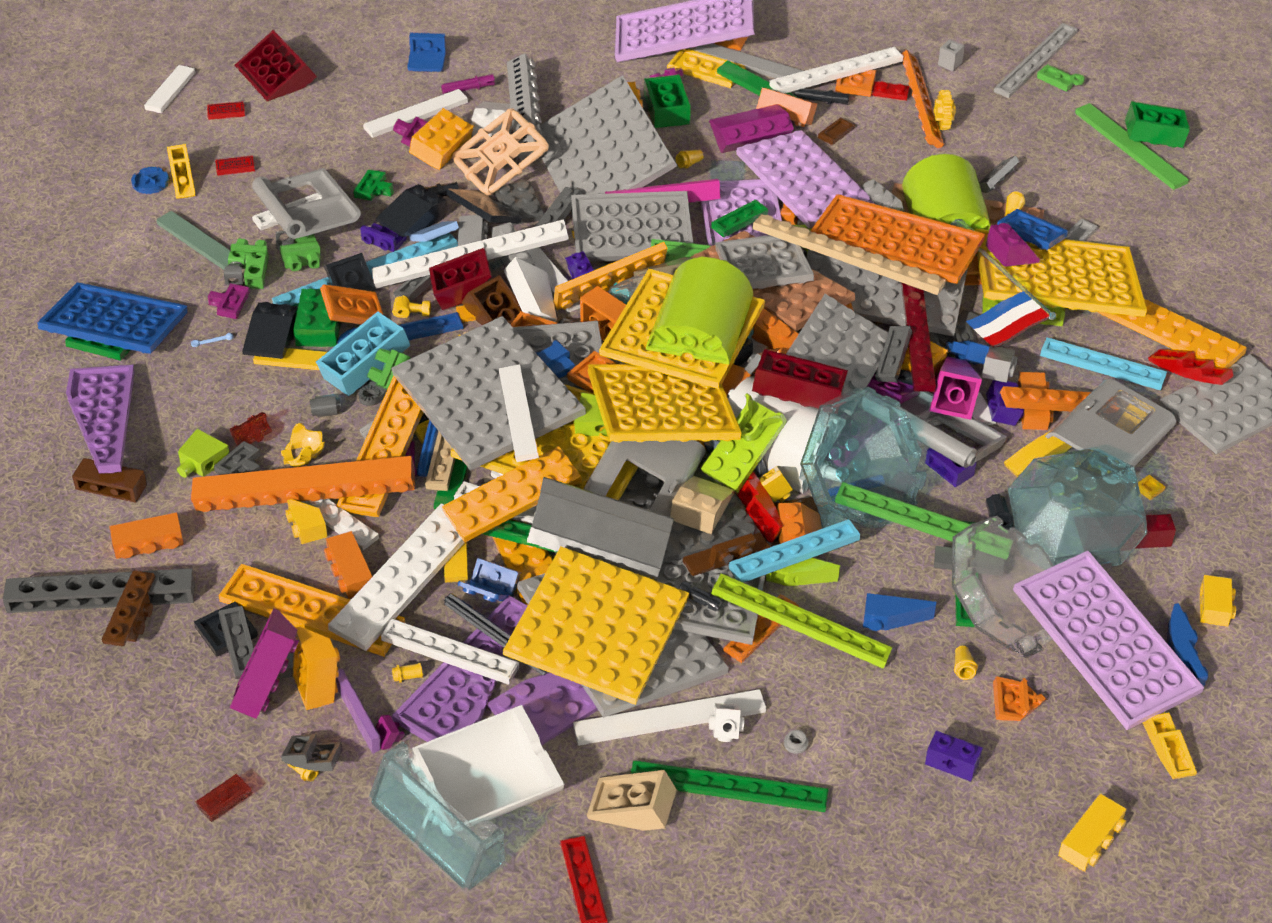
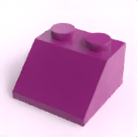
(1009, 246)

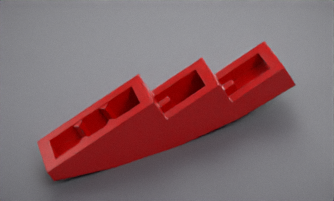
(1185, 365)
(760, 507)

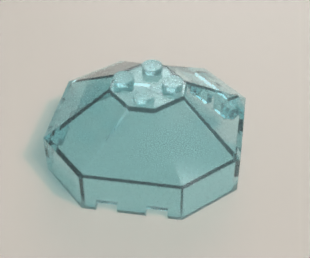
(866, 445)
(1079, 506)

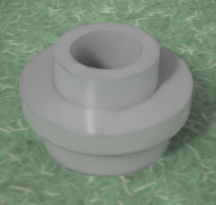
(798, 736)

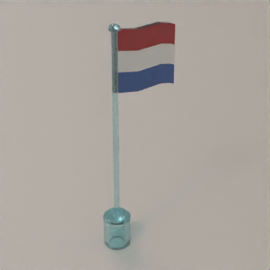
(1011, 315)

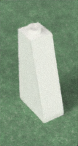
(531, 289)

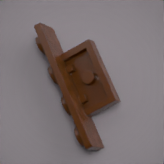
(724, 552)
(131, 610)

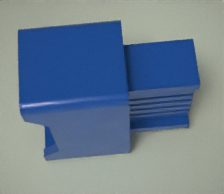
(968, 351)
(557, 359)

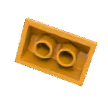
(315, 668)

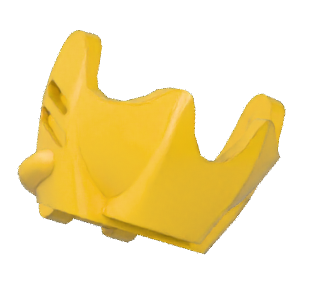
(308, 440)

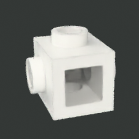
(726, 714)

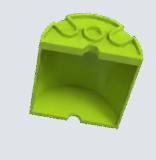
(946, 190)
(702, 311)

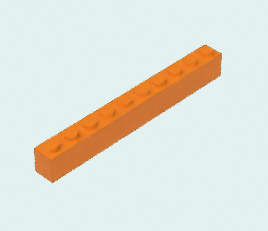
(303, 483)

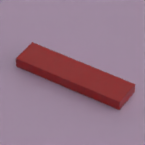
(583, 880)

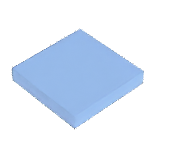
(434, 231)

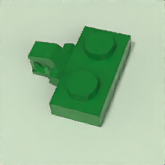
(373, 184)

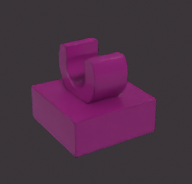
(388, 731)

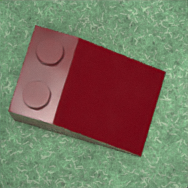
(458, 276)

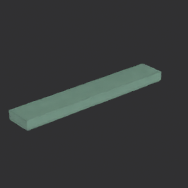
(194, 238)

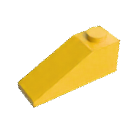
(181, 171)

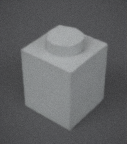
(951, 55)

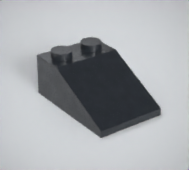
(413, 211)
(270, 330)

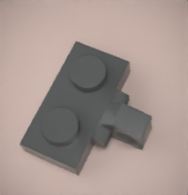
(239, 460)

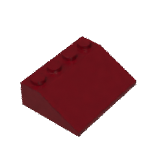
(274, 68)

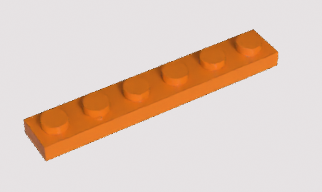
(1042, 398)

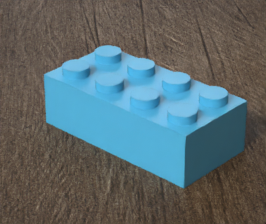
(351, 359)

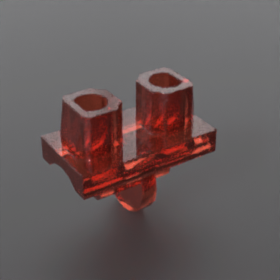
(251, 430)

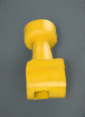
(403, 307)

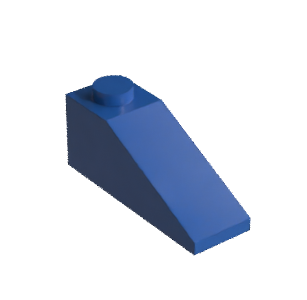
(891, 612)

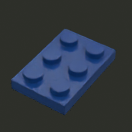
(1034, 229)

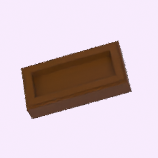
(836, 131)

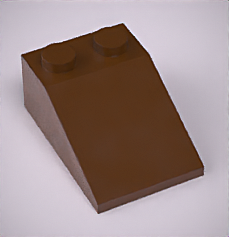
(492, 301)

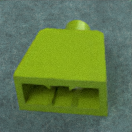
(587, 423)
(200, 454)

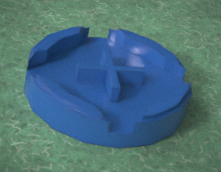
(150, 180)

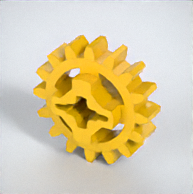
(944, 109)

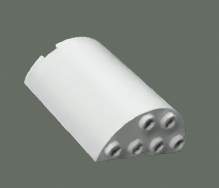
(791, 442)
(488, 766)

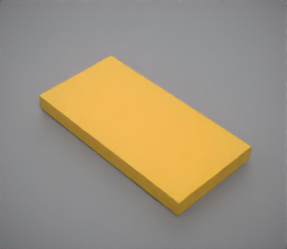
(701, 66)

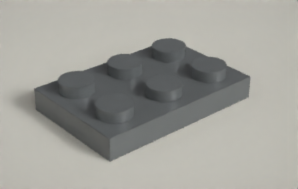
(520, 199)

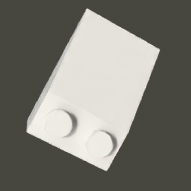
(487, 113)

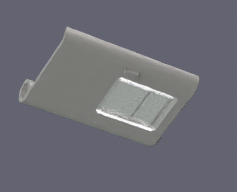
(1116, 423)

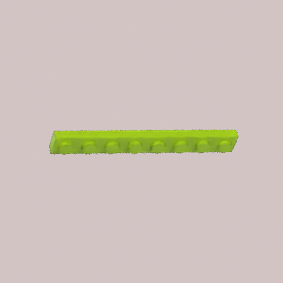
(801, 620)

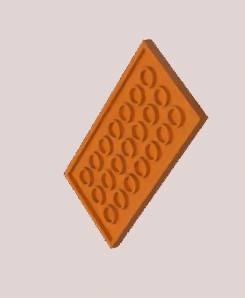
(901, 236)

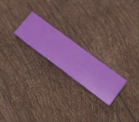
(358, 712)

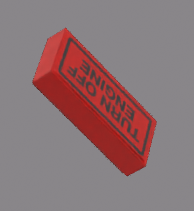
(225, 110)
(234, 165)

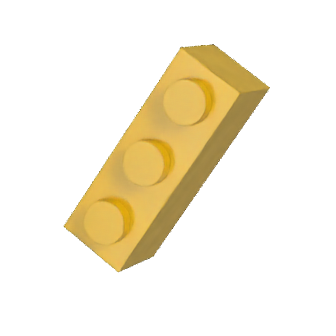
(1093, 833)

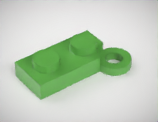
(1059, 78)

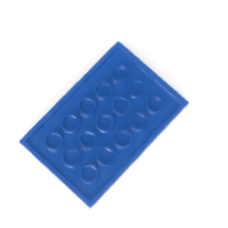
(113, 317)

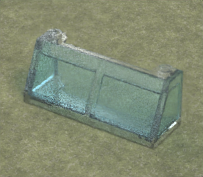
(453, 845)

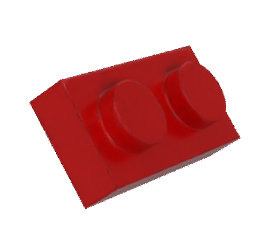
(890, 90)

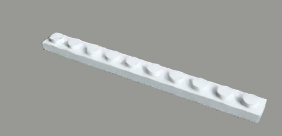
(494, 247)

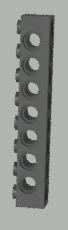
(92, 590)

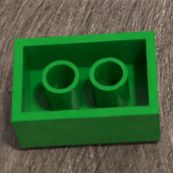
(667, 101)
(1157, 124)
(313, 323)

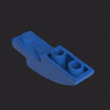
(1182, 641)

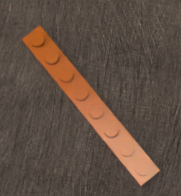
(922, 100)

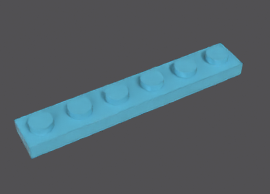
(1103, 363)
(794, 551)

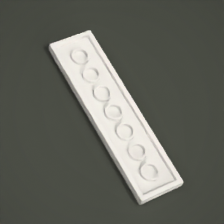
(398, 581)

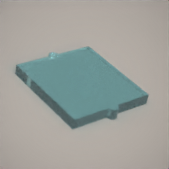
(727, 170)

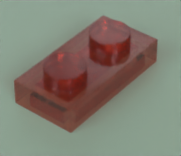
(223, 797)

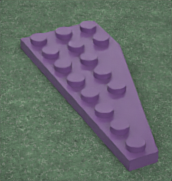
(101, 407)
(453, 695)
(549, 703)

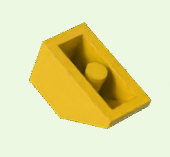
(776, 484)

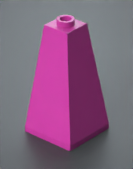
(956, 389)

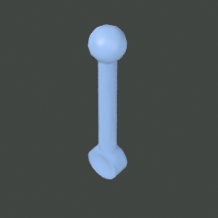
(229, 336)

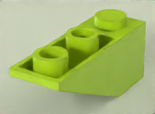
(806, 572)

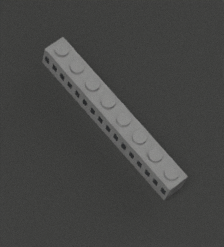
(524, 96)

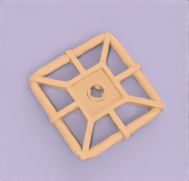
(508, 148)

